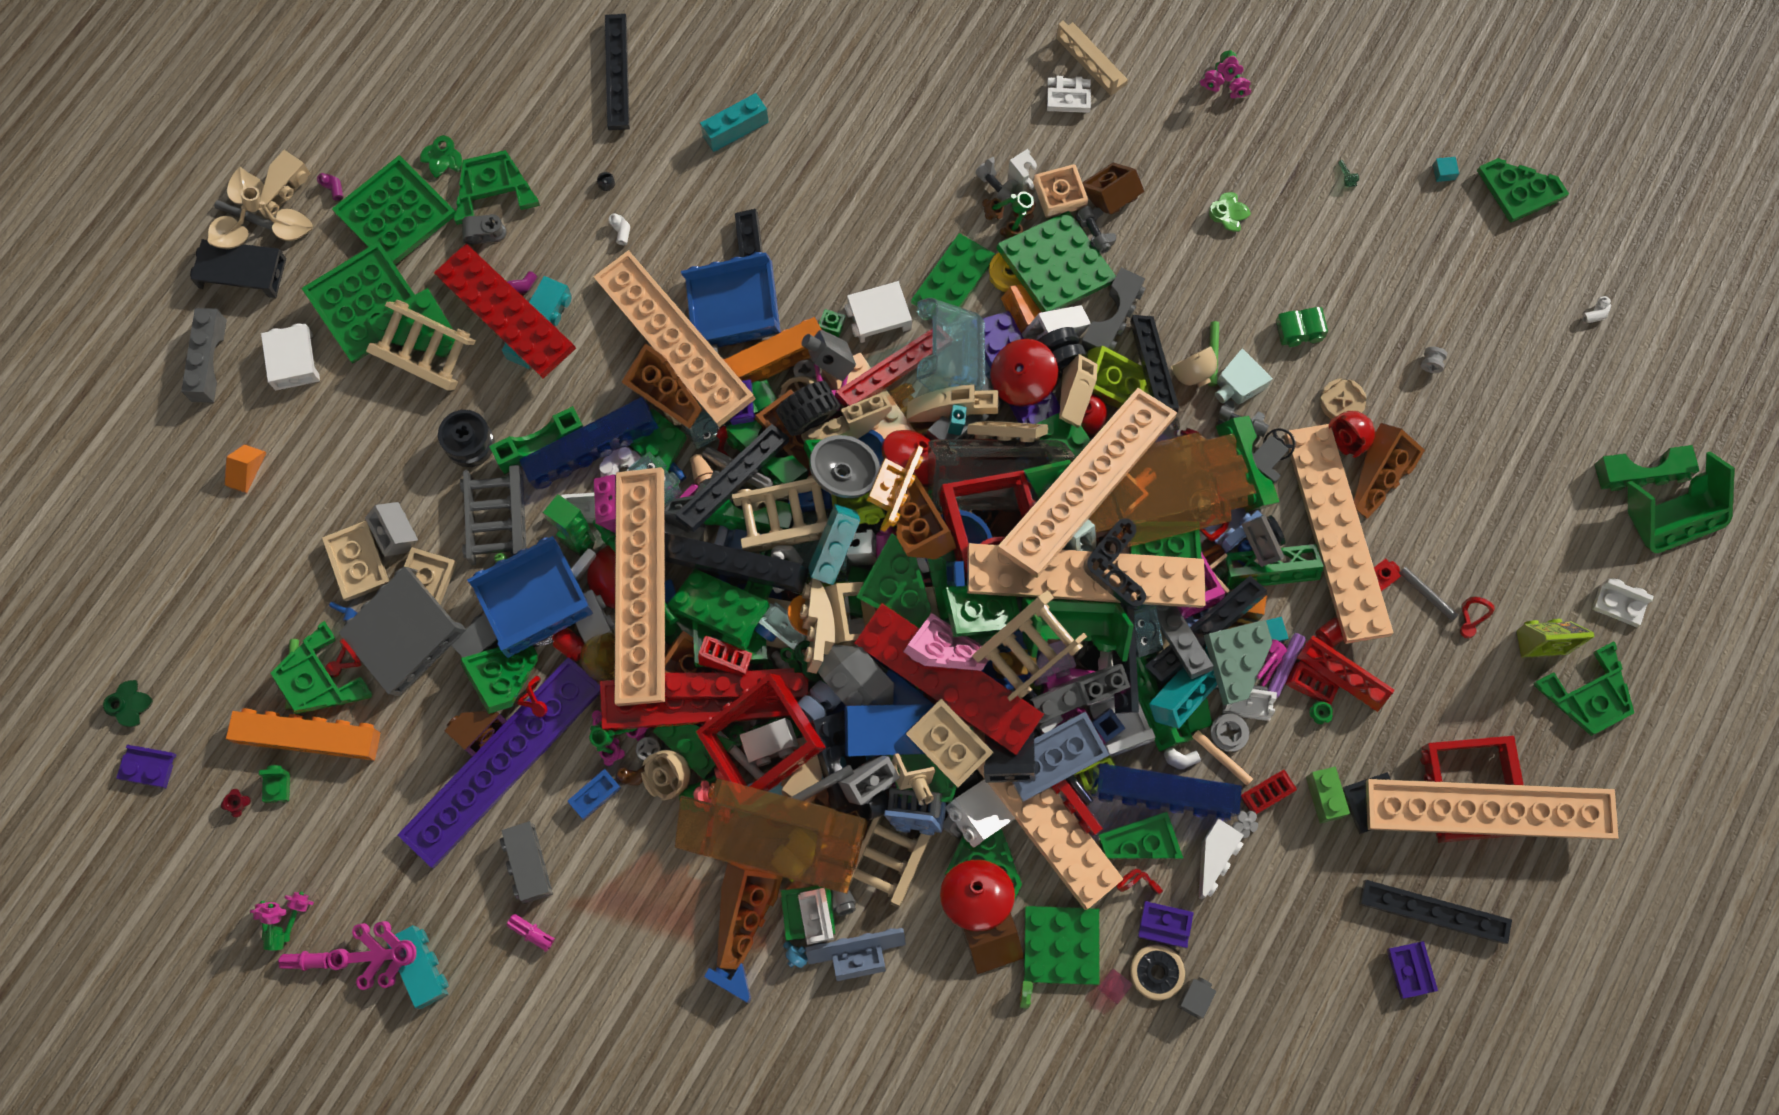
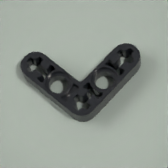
(1106, 562)

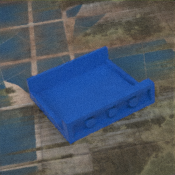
(733, 299)
(530, 596)

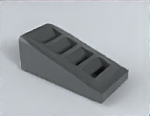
(893, 800)

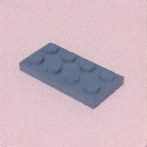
(1063, 754)

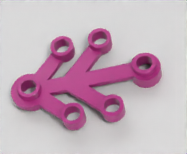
(377, 955)

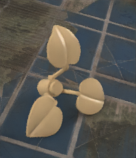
(247, 190)

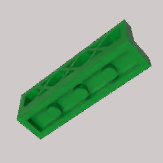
(1278, 572)
(1147, 690)

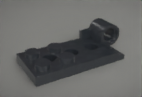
(830, 763)

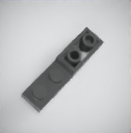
(1081, 691)

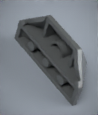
(856, 677)

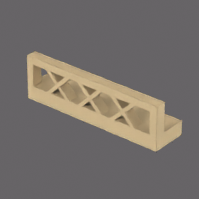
(1090, 57)

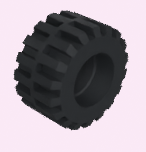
(807, 408)

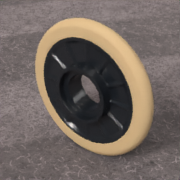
(1173, 972)

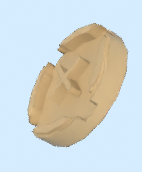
(1341, 397)

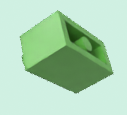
(1327, 795)

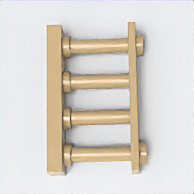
(403, 358)
(777, 536)
(1024, 623)
(906, 869)

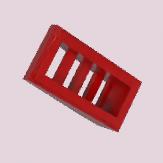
(726, 649)
(1300, 686)
(1286, 782)

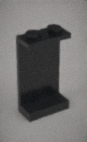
(240, 267)
(1005, 765)

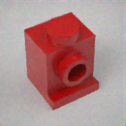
(1390, 569)

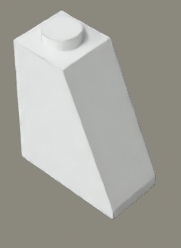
(1055, 319)

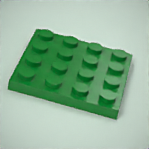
(395, 210)
(1056, 263)
(354, 295)

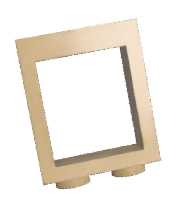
(835, 594)

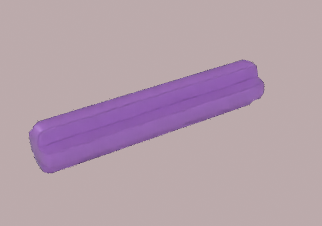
(1287, 663)

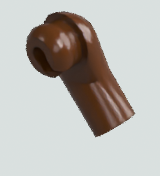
(630, 777)

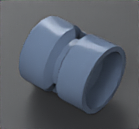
(819, 701)

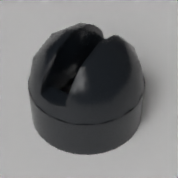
(605, 181)

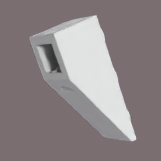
(1215, 852)

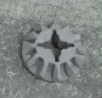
(1234, 723)

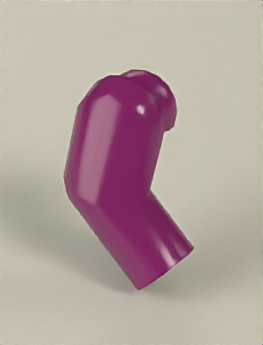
(331, 183)
(524, 285)

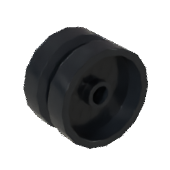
(1064, 346)
(466, 438)

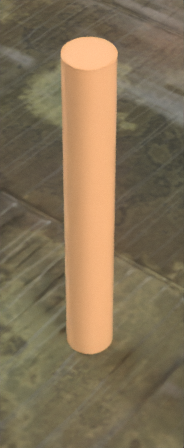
(1222, 758)

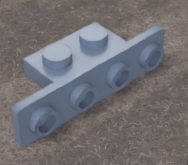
(856, 955)

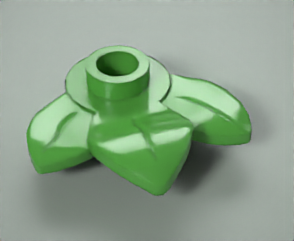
(1229, 211)

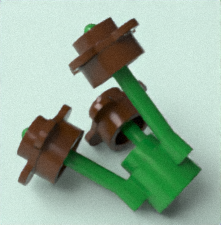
(1022, 206)

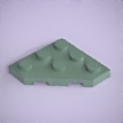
(1238, 658)

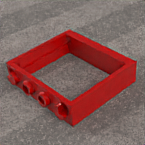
(949, 492)
(732, 710)
(1509, 763)

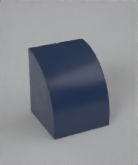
(1108, 724)

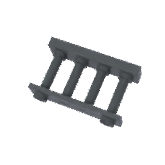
(514, 503)

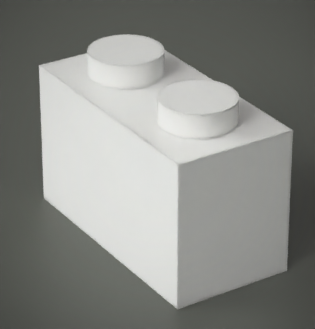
(769, 742)

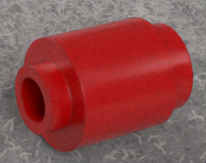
(1330, 633)
(568, 643)

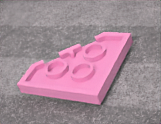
(938, 648)

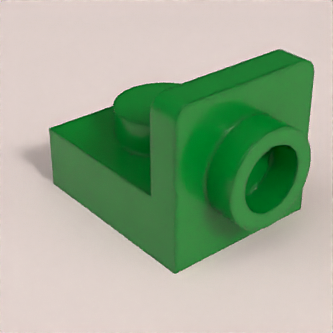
(275, 784)

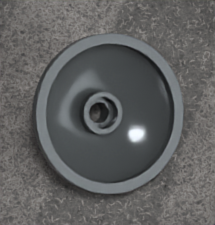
(846, 457)

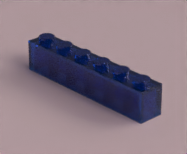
(589, 444)
(1167, 791)

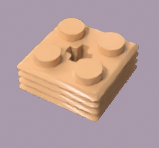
(1068, 182)

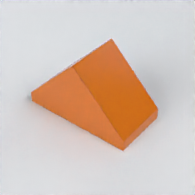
(242, 467)

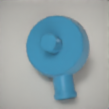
(795, 955)

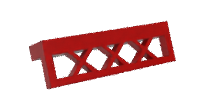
(1345, 673)

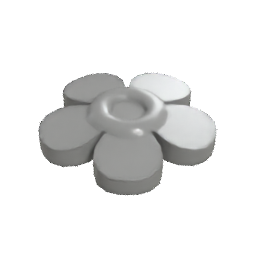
(1246, 823)

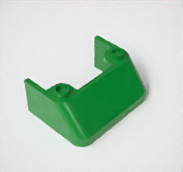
(1689, 516)
(1100, 621)

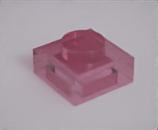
(1114, 986)

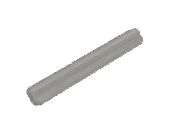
(723, 460)

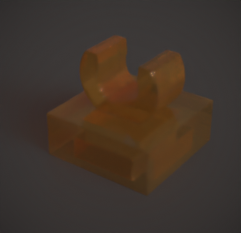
(902, 392)

